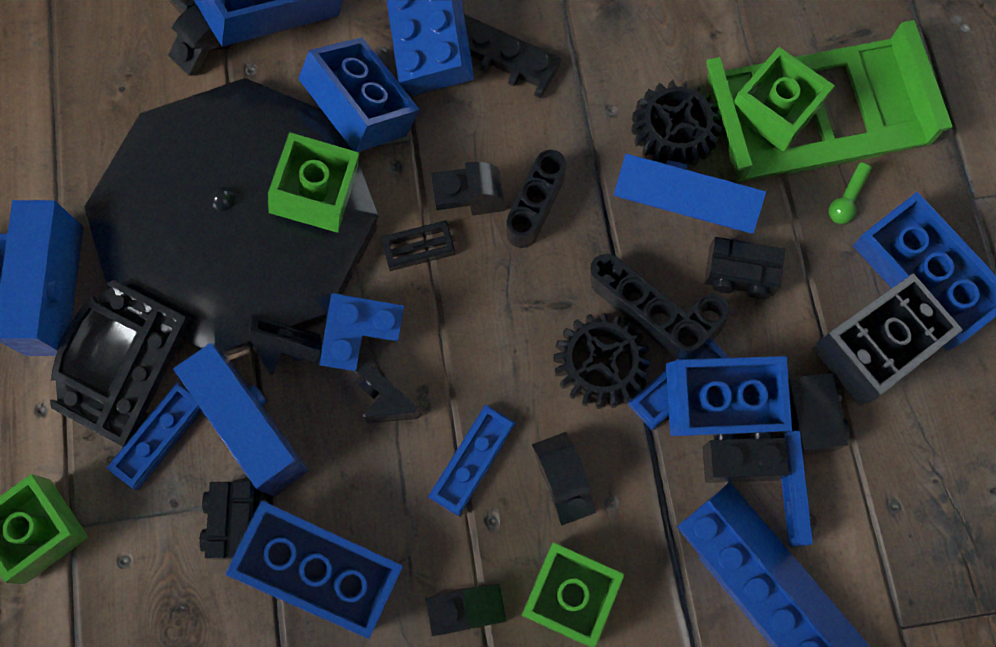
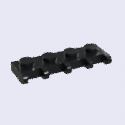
(511, 55)

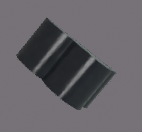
(886, 340)

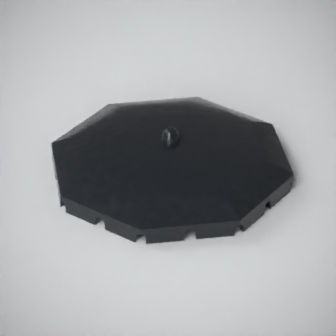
(192, 221)

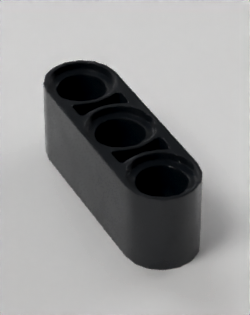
(536, 184)

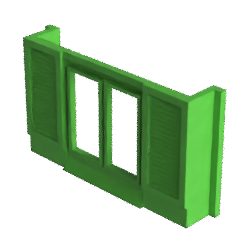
(892, 91)

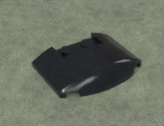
(115, 360)

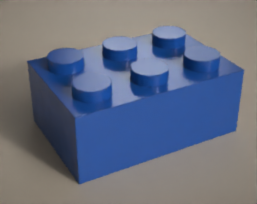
(429, 44)
(358, 94)
(728, 396)

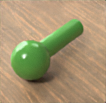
(844, 209)

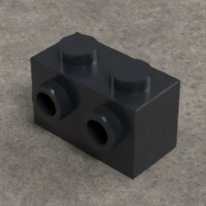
(745, 459)

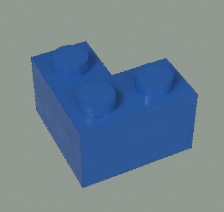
(349, 320)

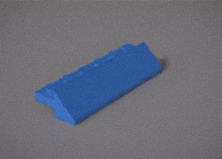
(764, 575)

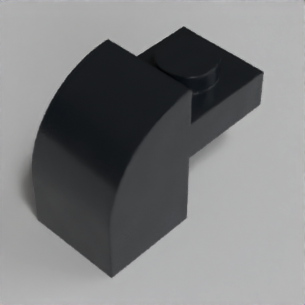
(193, 41)
(474, 186)
(564, 478)

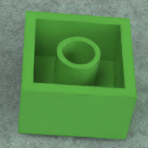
(781, 98)
(313, 182)
(35, 529)
(573, 595)

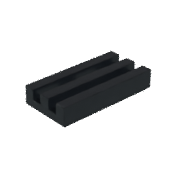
(422, 257)

